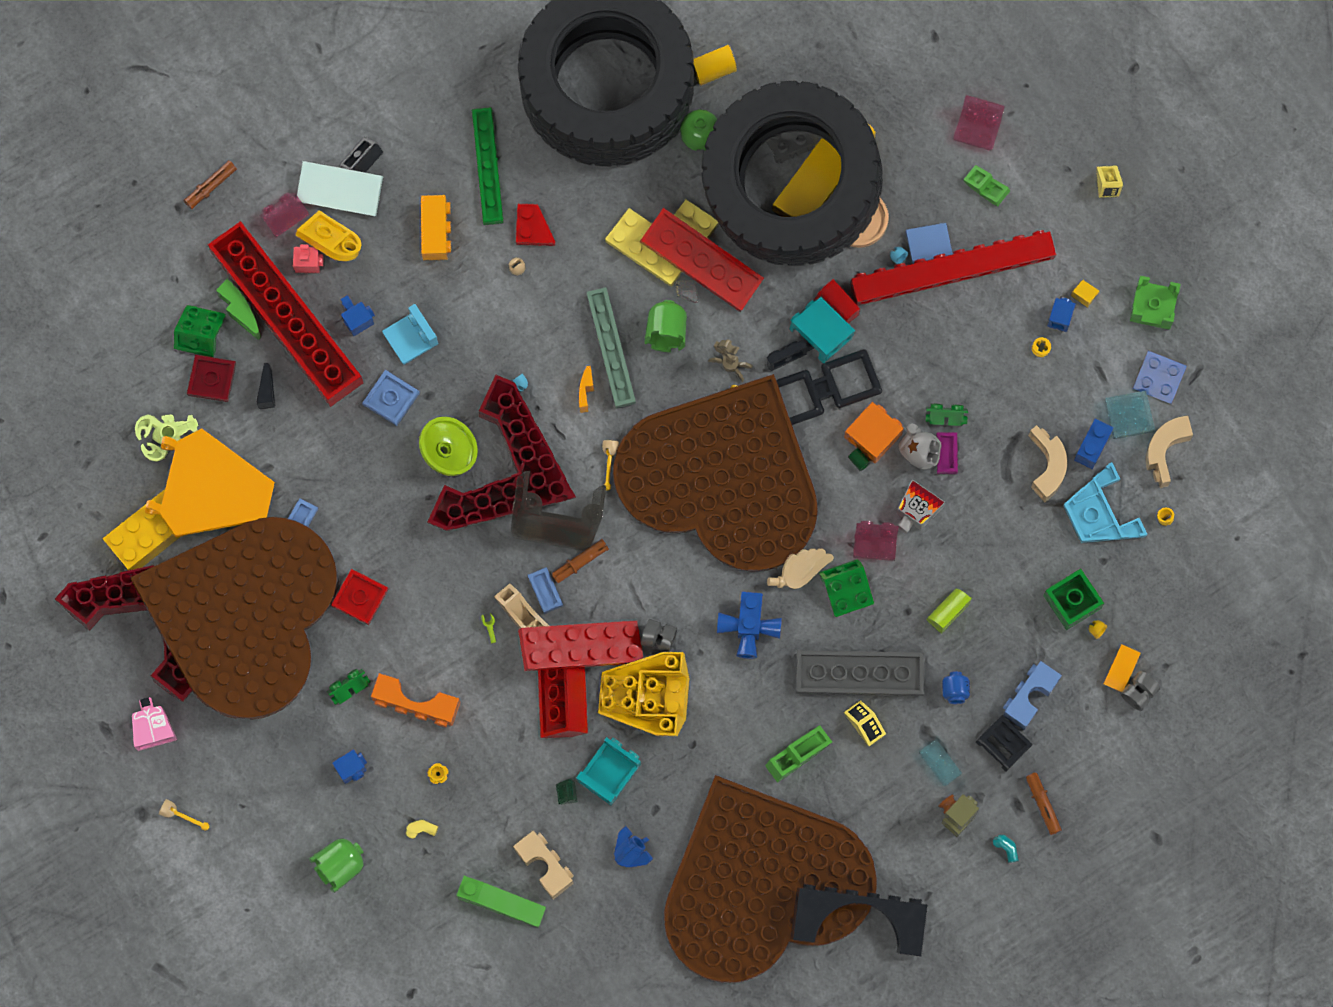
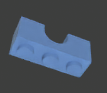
(1041, 679)

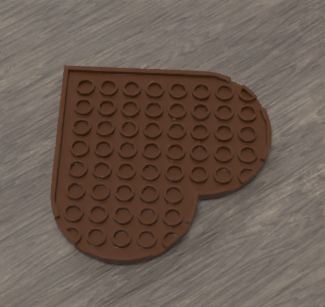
(724, 471)
(241, 613)
(741, 879)

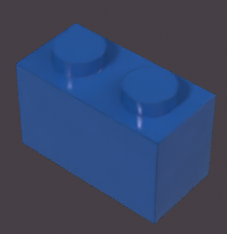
(1093, 444)

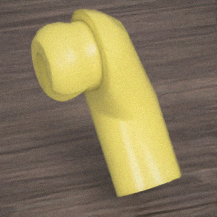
(421, 826)

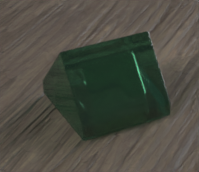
(566, 792)

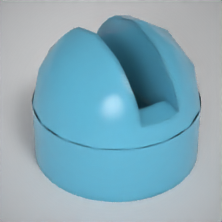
(898, 255)
(521, 382)

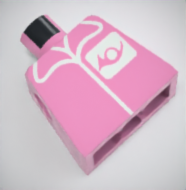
(151, 726)

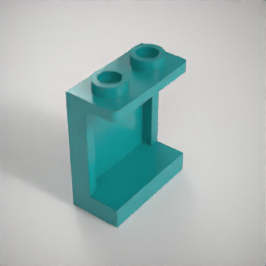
(822, 328)
(609, 770)

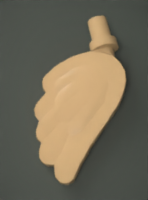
(801, 568)

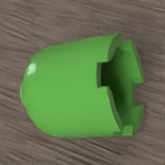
(666, 326)
(338, 863)

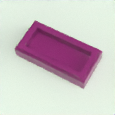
(948, 454)

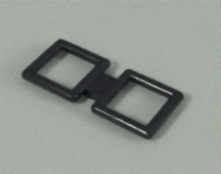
(826, 386)

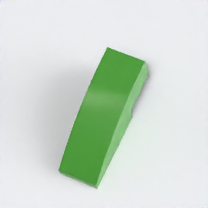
(238, 308)
(798, 753)

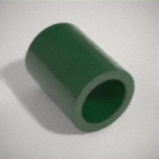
(859, 459)

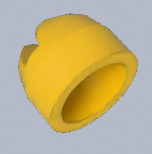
(1163, 514)
(1098, 628)

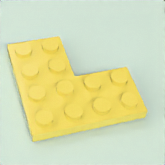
(632, 227)

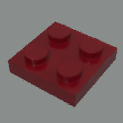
(211, 378)

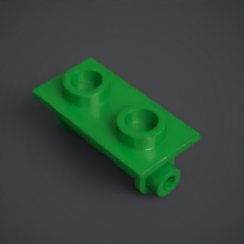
(938, 412)
(341, 689)

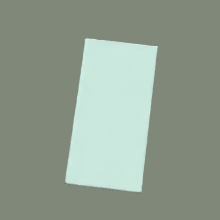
(339, 188)

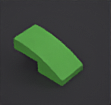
(986, 186)

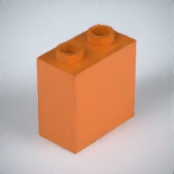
(874, 432)

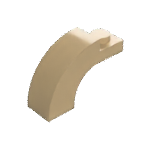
(518, 609)

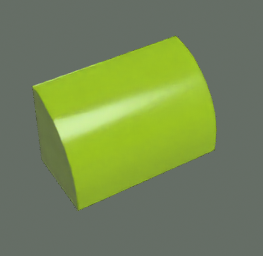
(949, 610)

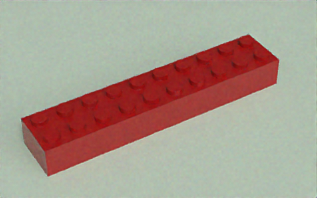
(285, 314)

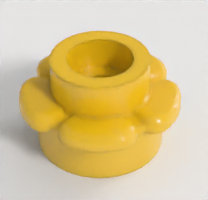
(437, 767)

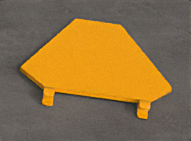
(209, 487)

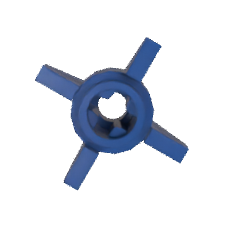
(630, 850)

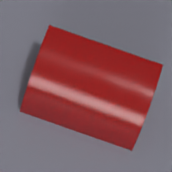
(839, 301)

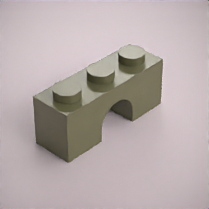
(960, 815)

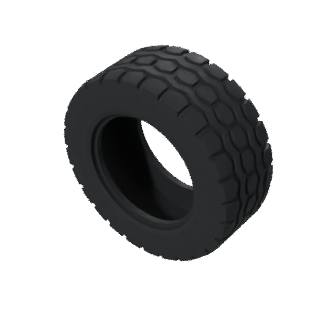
(781, 110)
(616, 134)

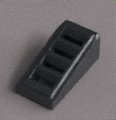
(266, 395)

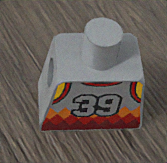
(918, 507)

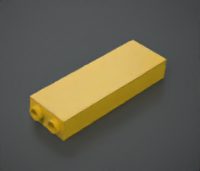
(812, 182)

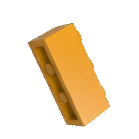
(435, 227)

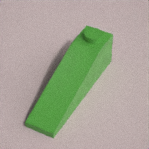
(500, 901)

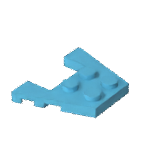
(1093, 516)

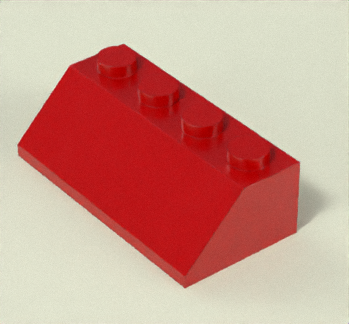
(562, 702)

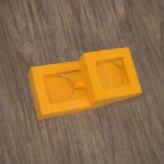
(585, 386)
(1122, 668)

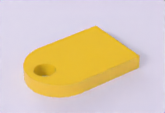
(330, 237)

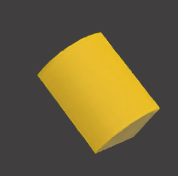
(714, 65)

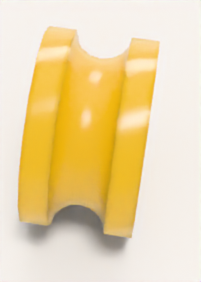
(1035, 348)

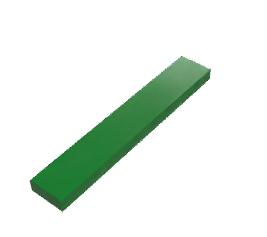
(487, 166)

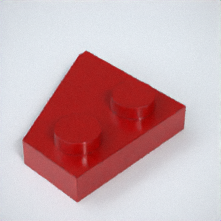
(532, 227)

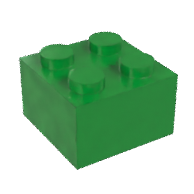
(1073, 599)

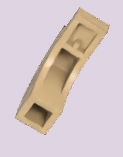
(1171, 433)
(1055, 453)

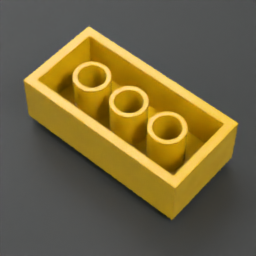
(140, 537)

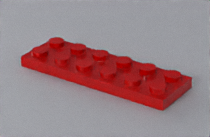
(701, 259)
(580, 645)

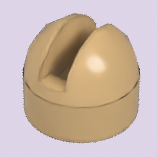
(519, 269)

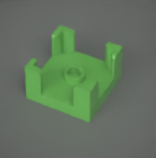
(1154, 303)

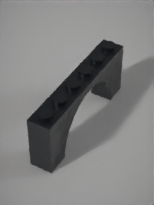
(815, 905)

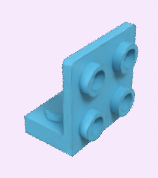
(410, 336)

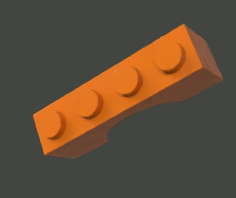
(441, 708)

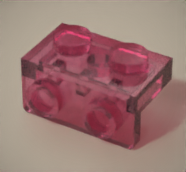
(284, 213)

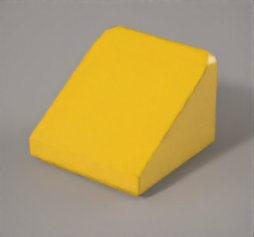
(1085, 293)

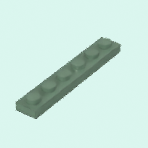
(611, 348)

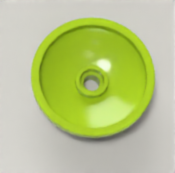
(454, 440)

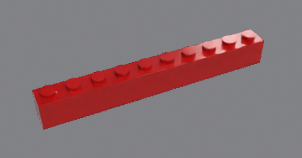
(952, 268)

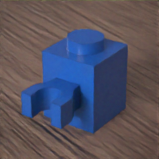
(356, 317)

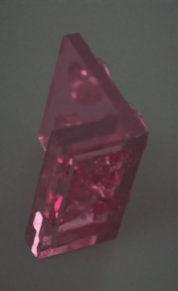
(979, 123)
(875, 541)

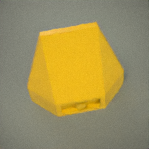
(647, 693)

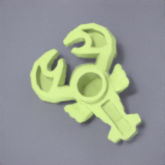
(168, 428)

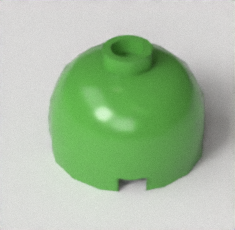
(696, 128)

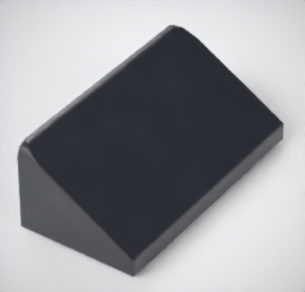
(362, 156)

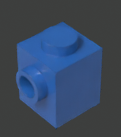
(1061, 314)
(350, 766)

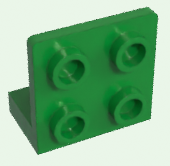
(198, 331)
(847, 587)

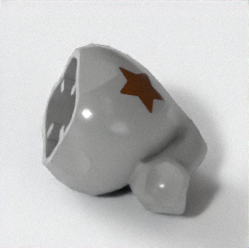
(920, 448)

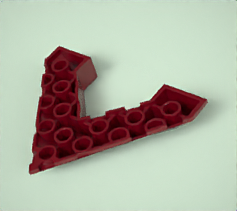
(527, 451)
(116, 594)

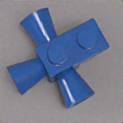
(749, 624)

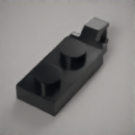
(792, 352)

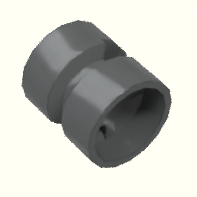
(651, 634)
(1145, 685)

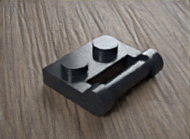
(1009, 738)

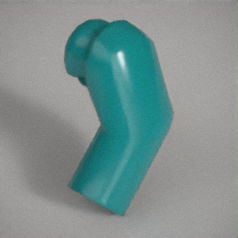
(1008, 845)

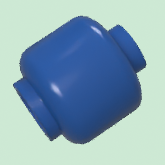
(956, 688)

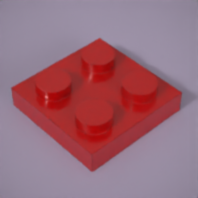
(360, 597)

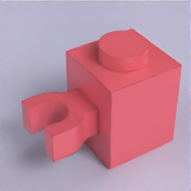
(307, 259)

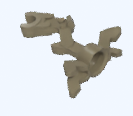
(730, 361)

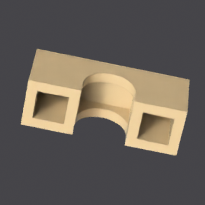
(532, 849)

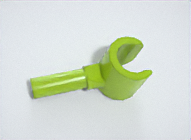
(489, 625)

